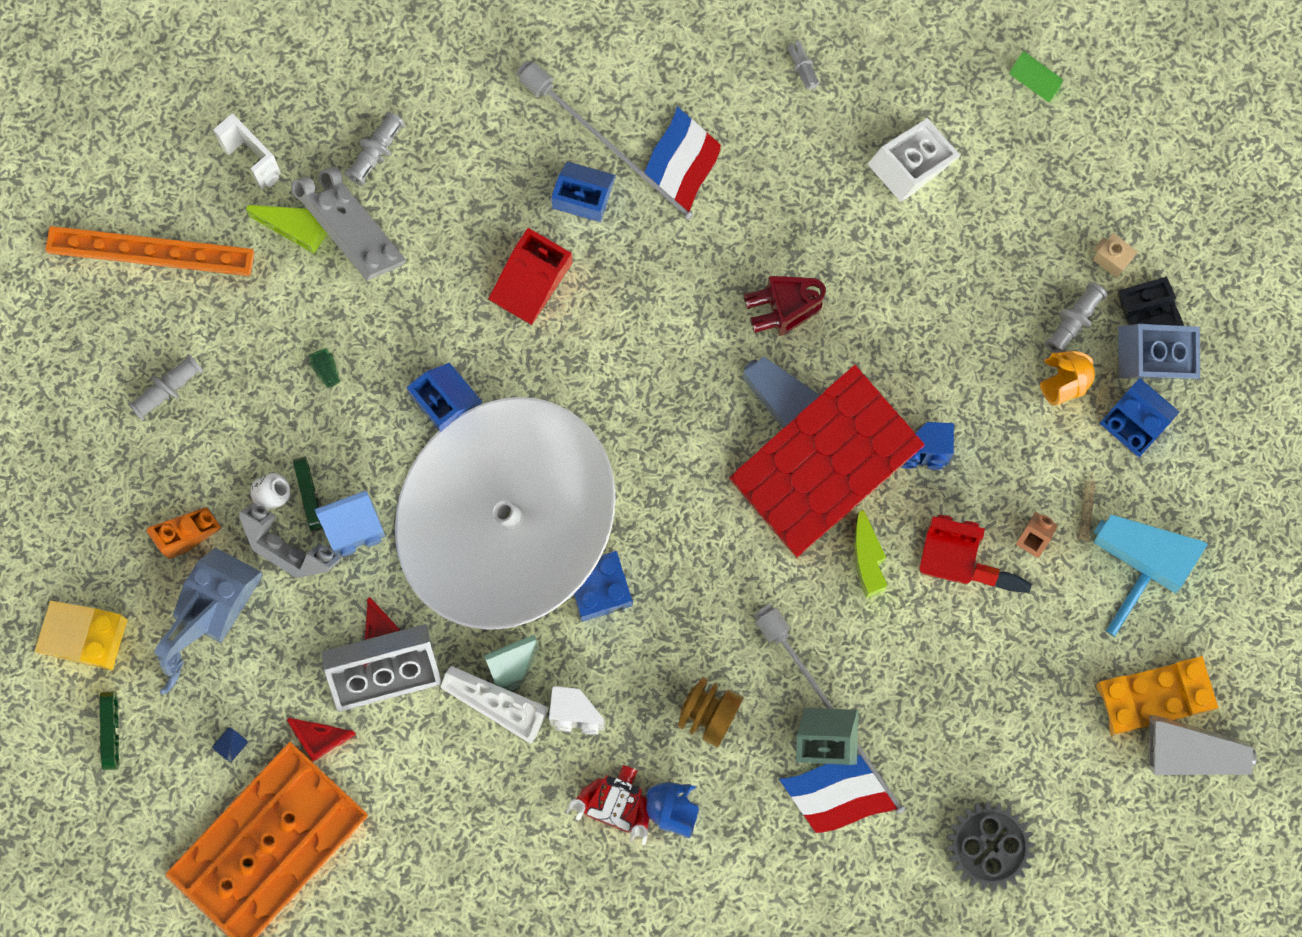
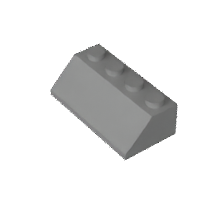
(396, 666)

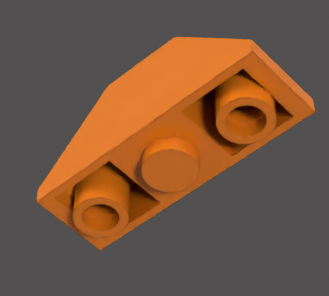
(184, 532)

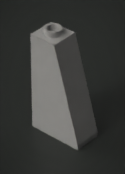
(1191, 750)

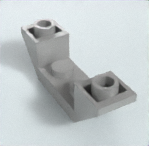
(257, 523)

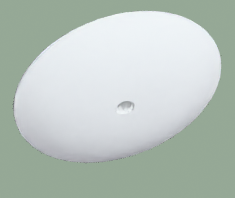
(456, 501)

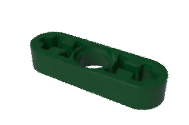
(307, 492)
(108, 723)

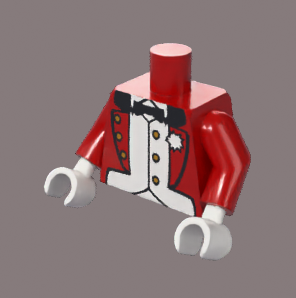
(615, 803)

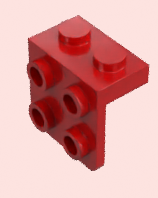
(951, 549)

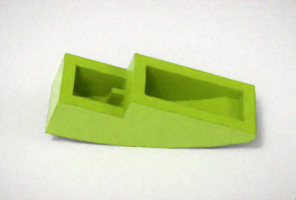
(867, 556)

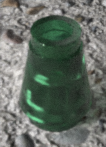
(325, 367)

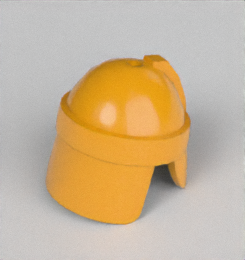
(1073, 376)

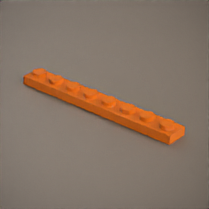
(150, 251)

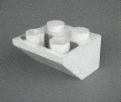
(573, 710)

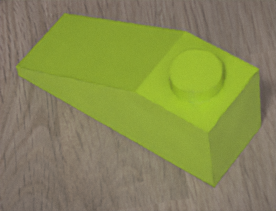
(291, 223)

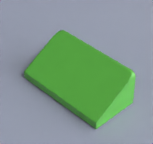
(1036, 76)

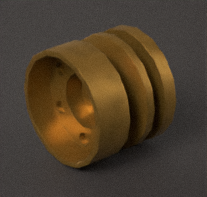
(709, 711)

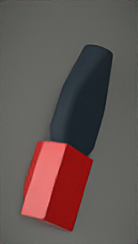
(1004, 580)

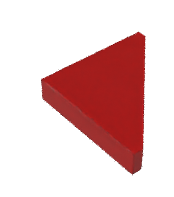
(377, 622)
(318, 738)

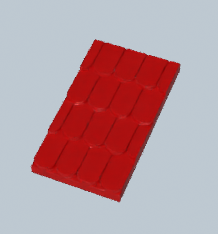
(826, 461)

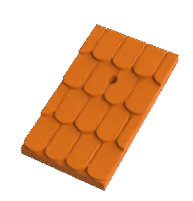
(273, 833)

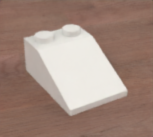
(913, 159)

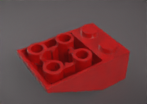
(531, 276)

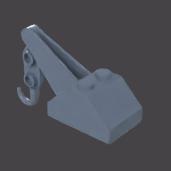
(206, 607)

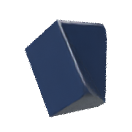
(230, 744)

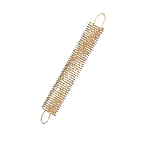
(1090, 512)

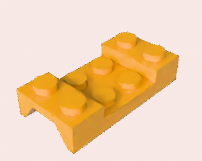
(1166, 692)

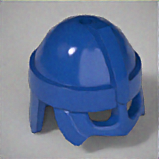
(670, 810)

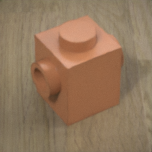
(1037, 534)

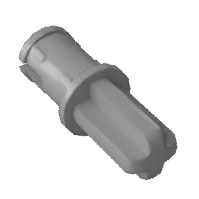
(803, 65)

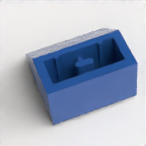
(582, 191)
(442, 395)
(1139, 417)
(938, 446)

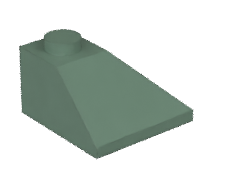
(512, 663)

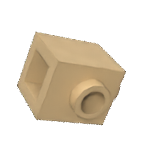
(1114, 255)

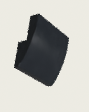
(1150, 304)

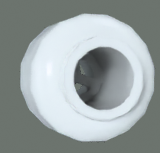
(270, 491)

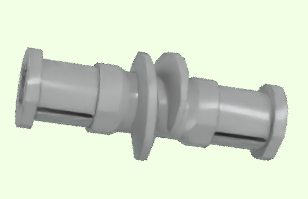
(374, 148)
(1076, 317)
(165, 387)

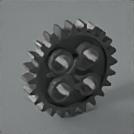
(1008, 864)

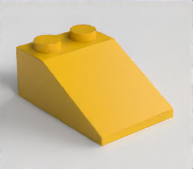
(81, 634)

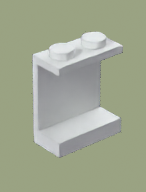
(232, 134)

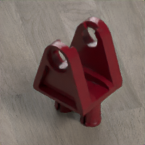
(788, 303)

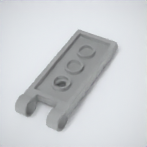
(353, 229)

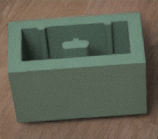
(828, 736)

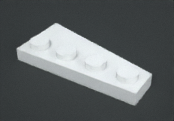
(500, 705)

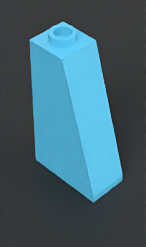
(1150, 550)

